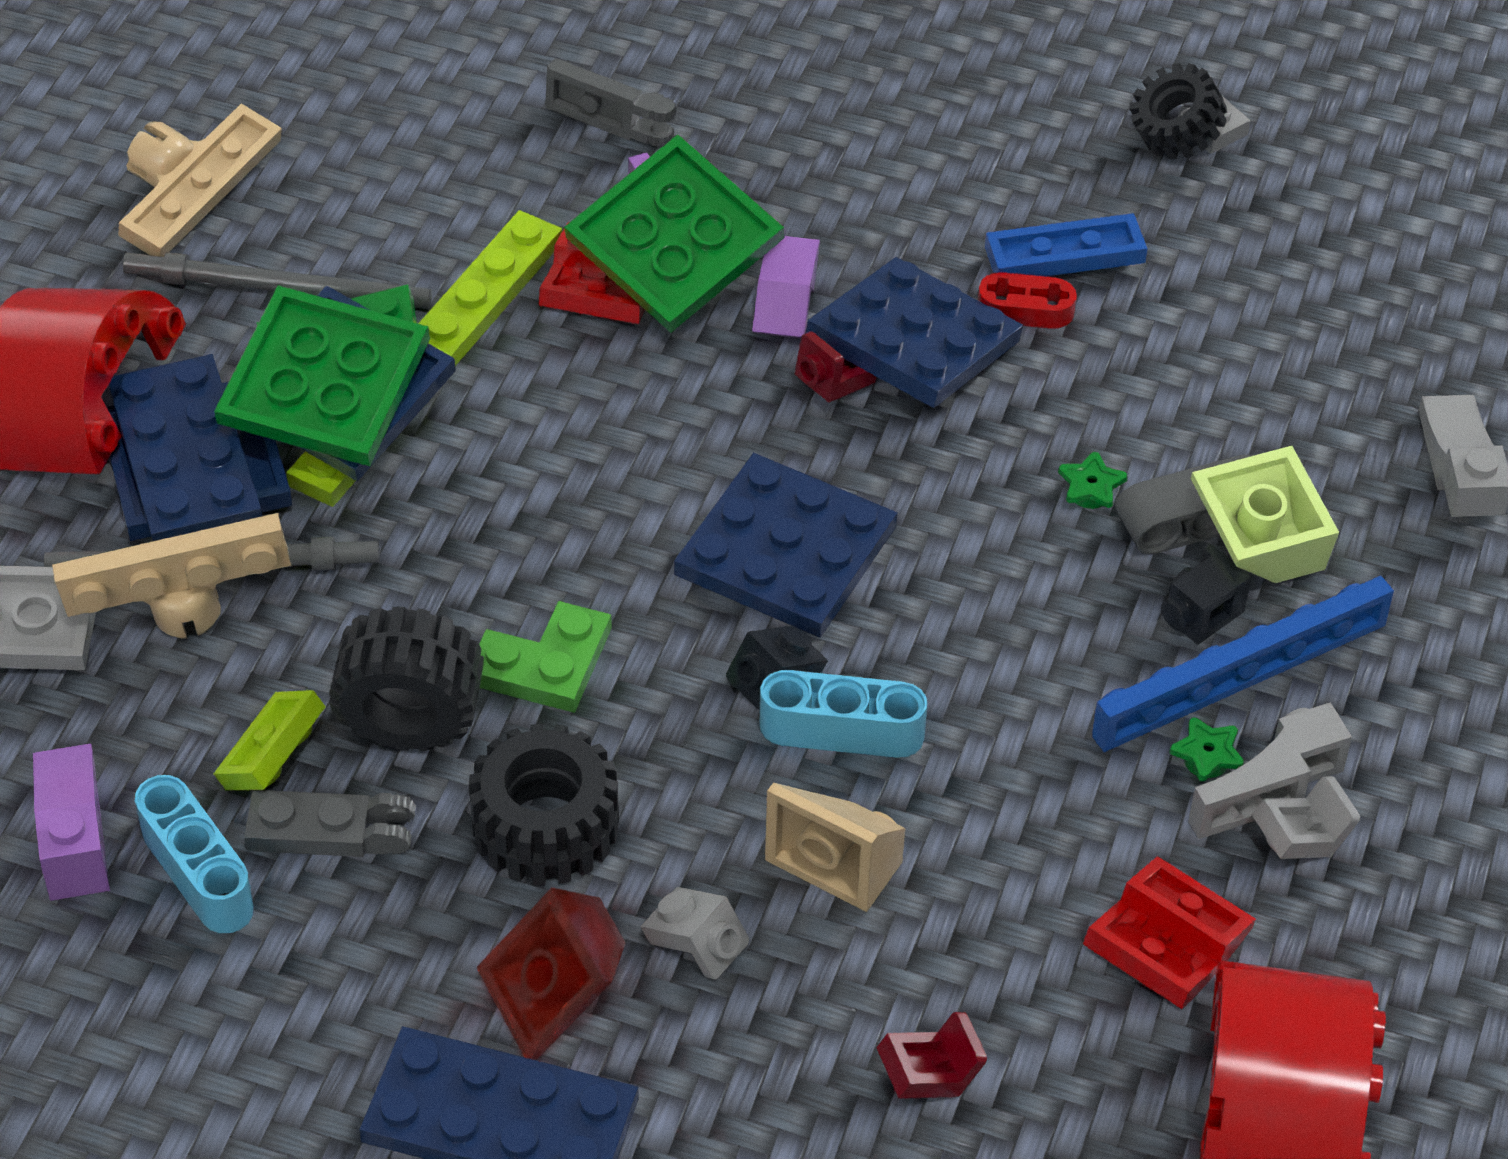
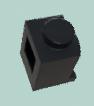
(1206, 596)

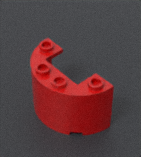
(58, 361)
(1291, 1064)

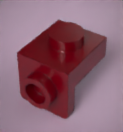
(827, 370)
(933, 1062)

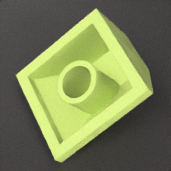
(1268, 514)

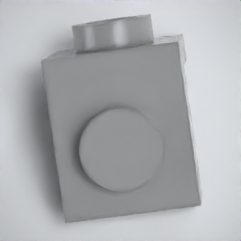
(1310, 824)
(698, 925)

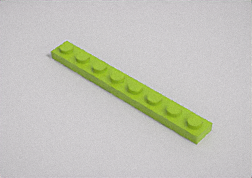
(457, 321)

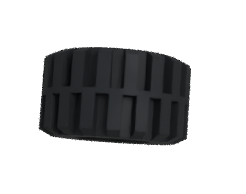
(406, 679)
(544, 841)

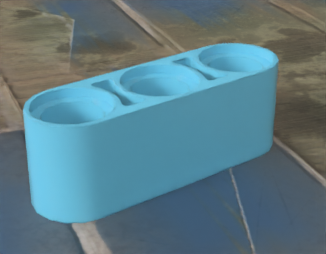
(842, 713)
(175, 829)

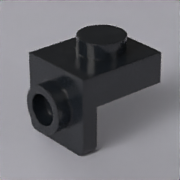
(769, 652)

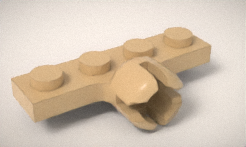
(190, 175)
(174, 573)

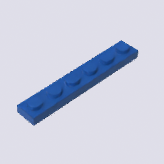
(1241, 663)

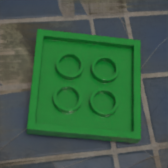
(674, 233)
(322, 375)

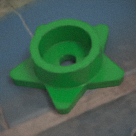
(1091, 494)
(1205, 763)

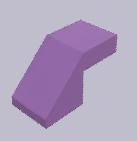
(786, 287)

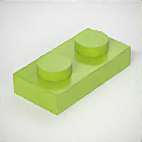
(270, 740)

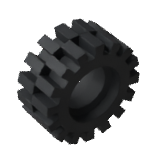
(1188, 129)

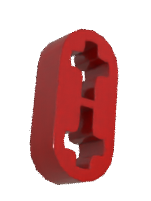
(1029, 297)

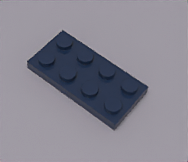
(182, 461)
(488, 1104)

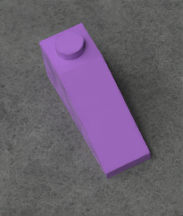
(69, 822)

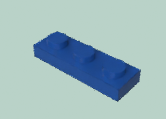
(1067, 246)

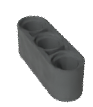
(1167, 511)

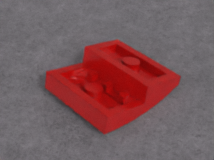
(584, 288)
(1169, 932)

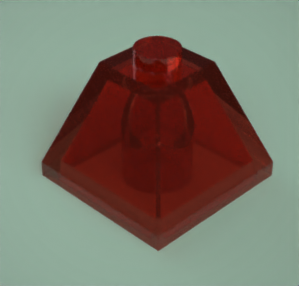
(552, 967)

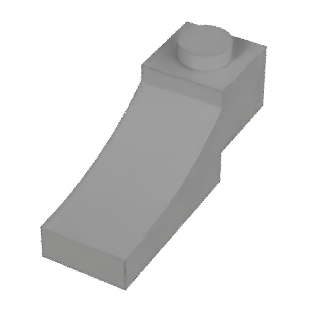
(1464, 456)
(1304, 749)

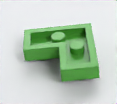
(547, 670)

